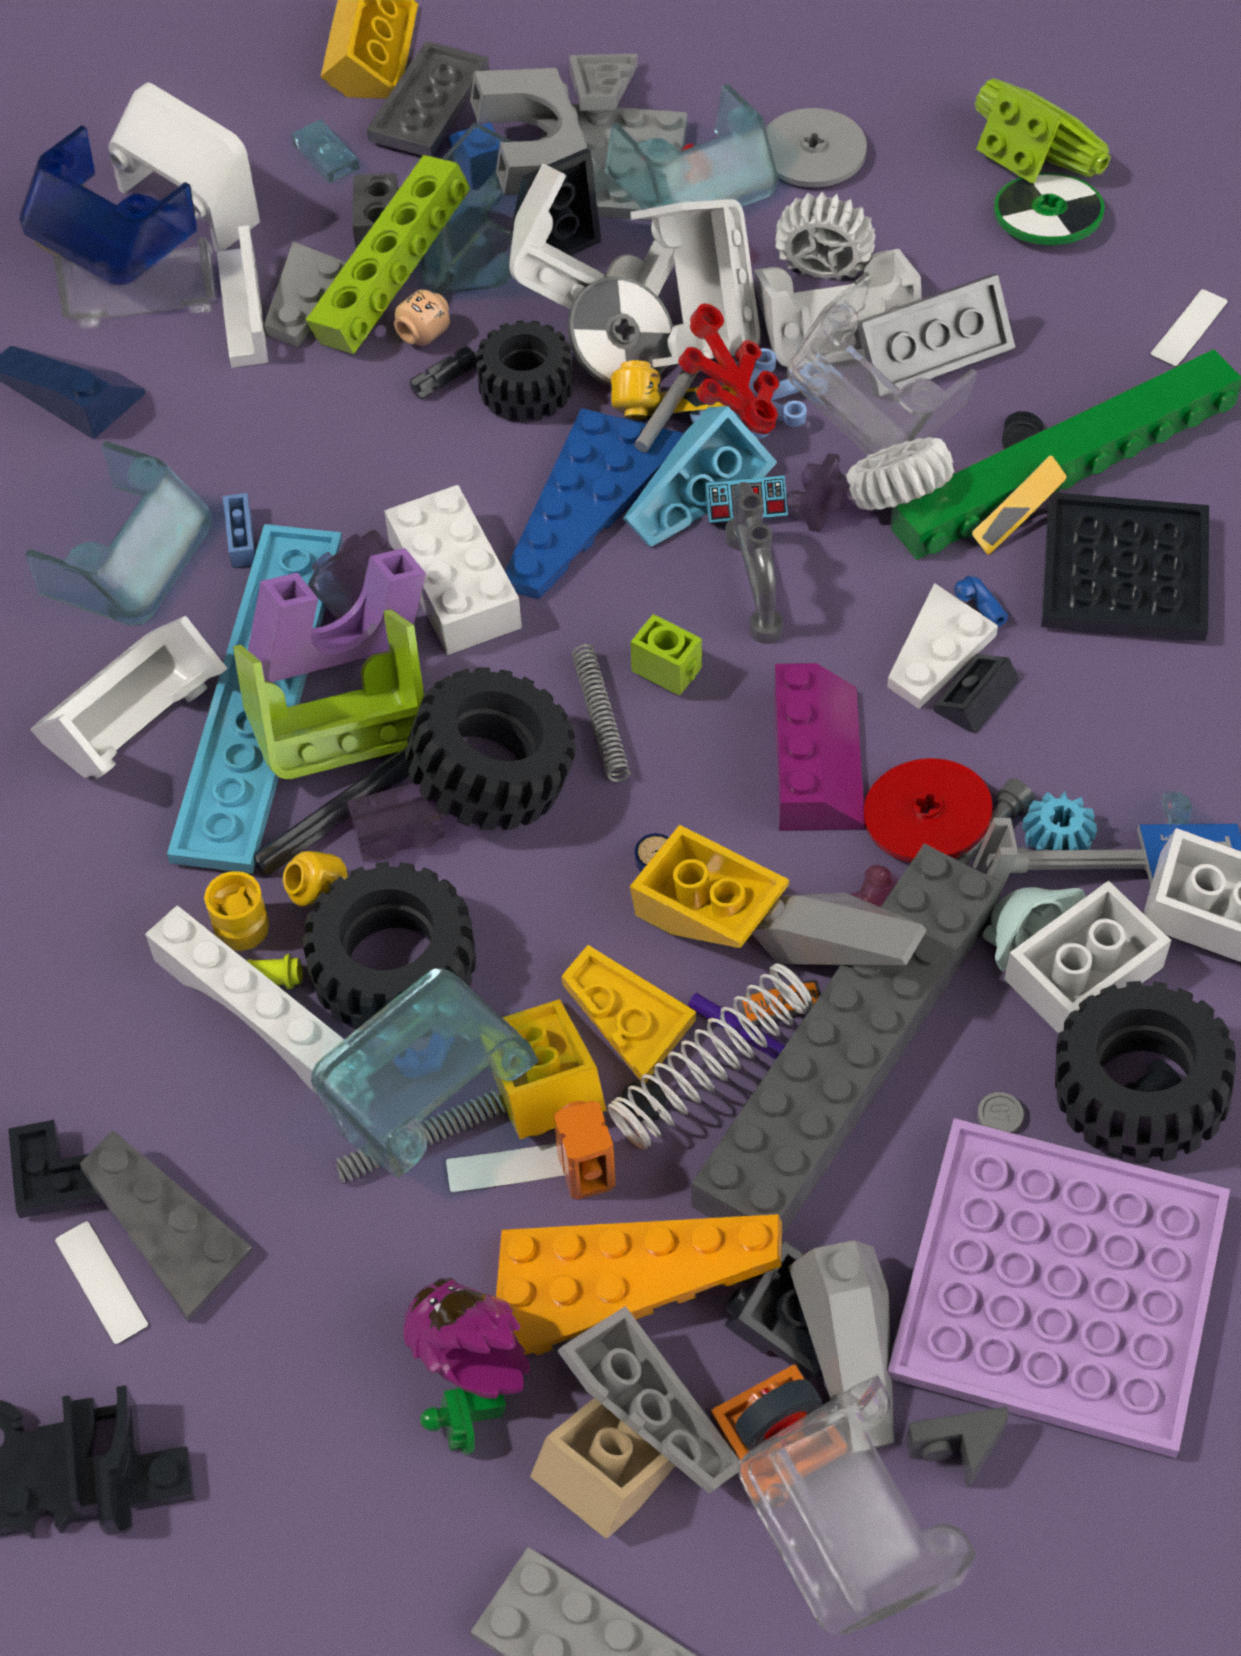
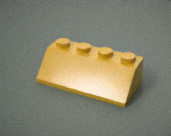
(369, 46)

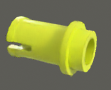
(281, 971)

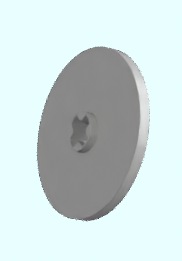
(838, 145)

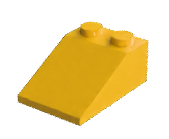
(704, 890)
(560, 1077)

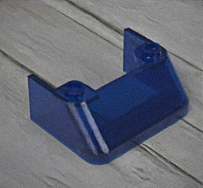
(92, 231)

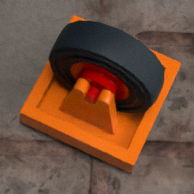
(765, 1410)

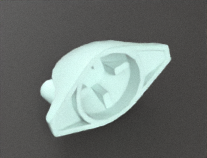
(1024, 914)

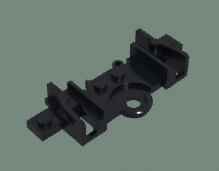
(59, 1476)

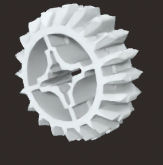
(825, 237)
(900, 473)

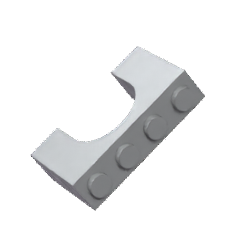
(530, 98)

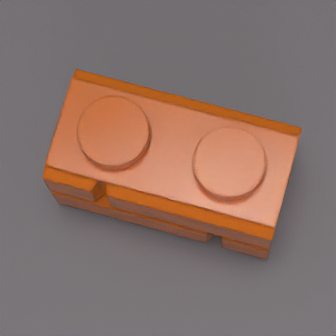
(585, 1149)

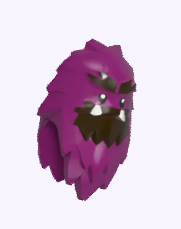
(466, 1338)

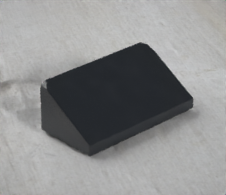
(977, 691)

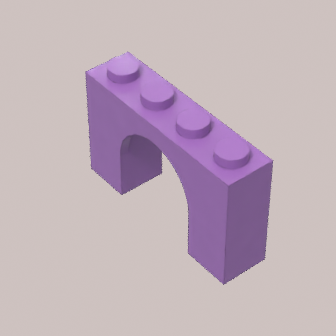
(287, 607)

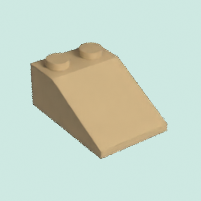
(599, 1468)

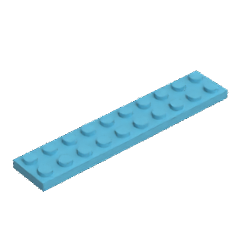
(230, 781)

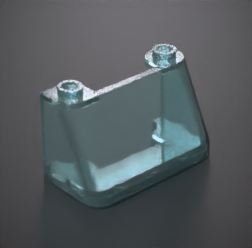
(412, 1062)

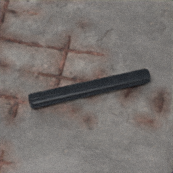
(330, 814)

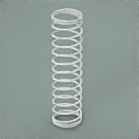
(619, 1111)

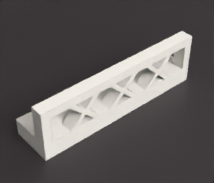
(242, 303)

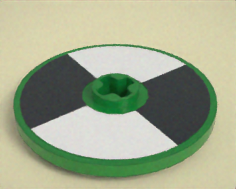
(1049, 211)

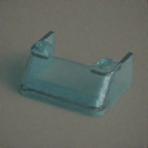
(728, 167)
(470, 248)
(144, 557)

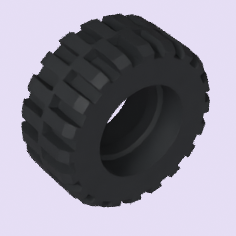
(478, 786)
(375, 902)
(1155, 1022)

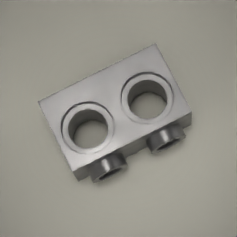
(370, 199)

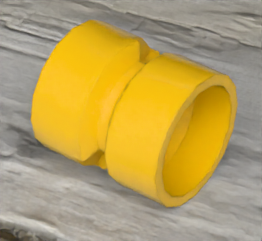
(237, 910)

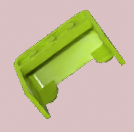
(342, 726)

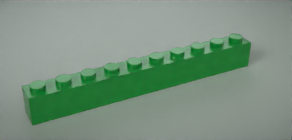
(1079, 445)

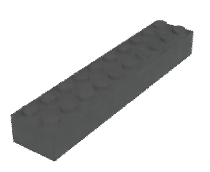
(845, 1050)

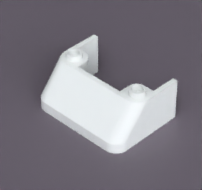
(191, 148)
(710, 269)
(559, 274)
(127, 696)

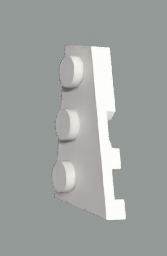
(938, 646)

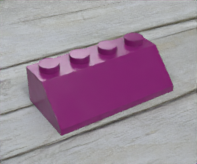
(817, 750)

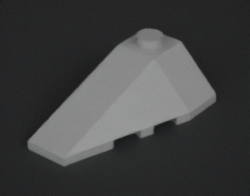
(836, 931)
(848, 1319)
(638, 1386)

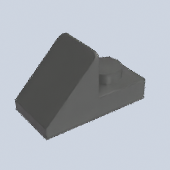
(969, 1433)

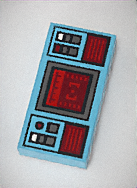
(721, 497)

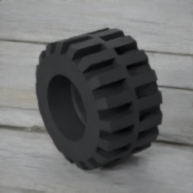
(524, 370)

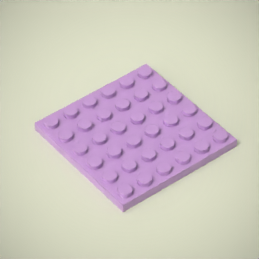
(1062, 1287)

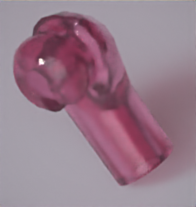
(875, 886)

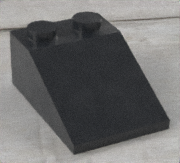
(574, 207)

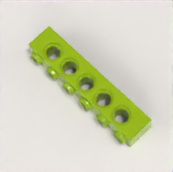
(388, 254)

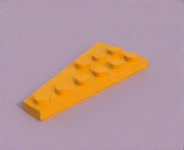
(581, 1274)

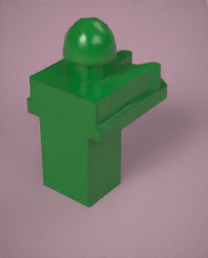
(457, 1413)

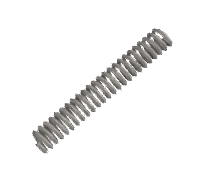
(608, 731)
(352, 1158)

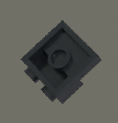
(772, 1317)

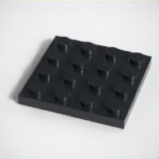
(1126, 566)

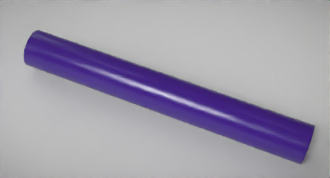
(711, 1010)

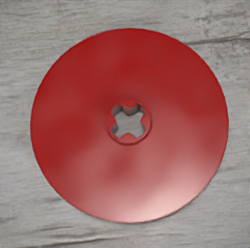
(901, 794)

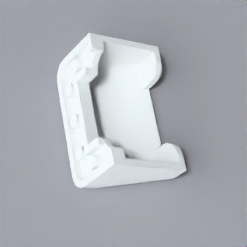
(792, 314)

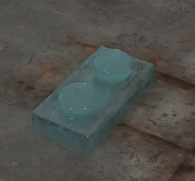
(325, 151)

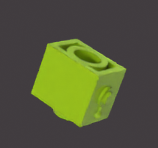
(666, 654)

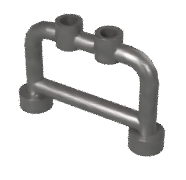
(754, 541)

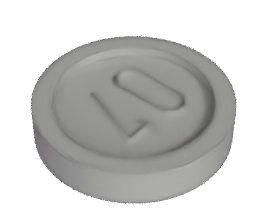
(1000, 1112)

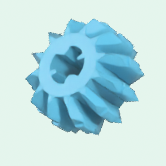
(1059, 824)

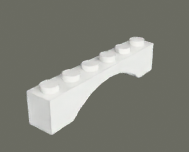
(216, 970)

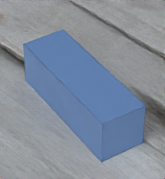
(239, 530)

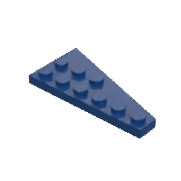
(587, 491)

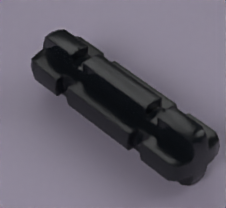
(443, 372)

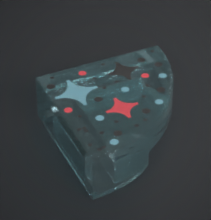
(1176, 807)

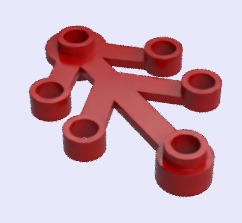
(756, 412)

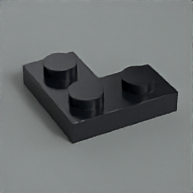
(41, 1177)

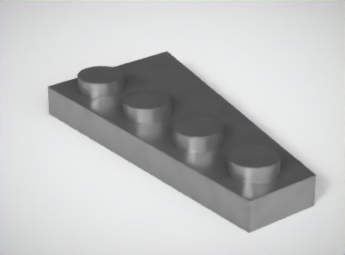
(170, 1228)

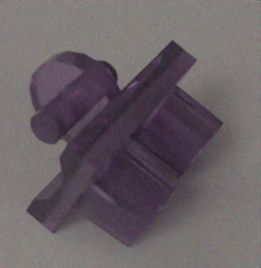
(825, 493)

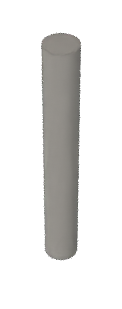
(664, 411)

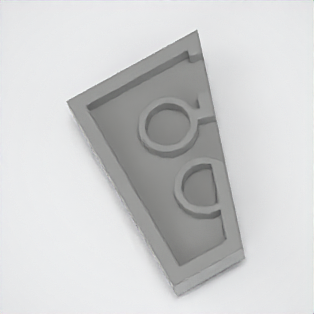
(601, 79)
(300, 287)

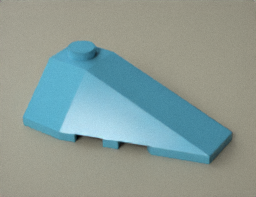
(709, 451)

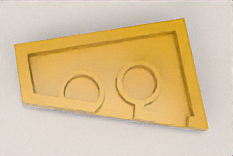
(627, 1010)

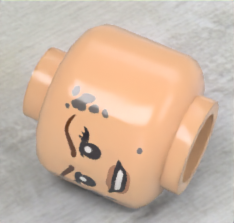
(422, 318)

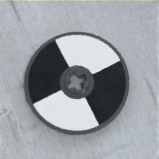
(601, 310)

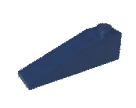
(70, 390)

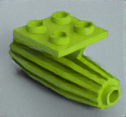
(1029, 129)

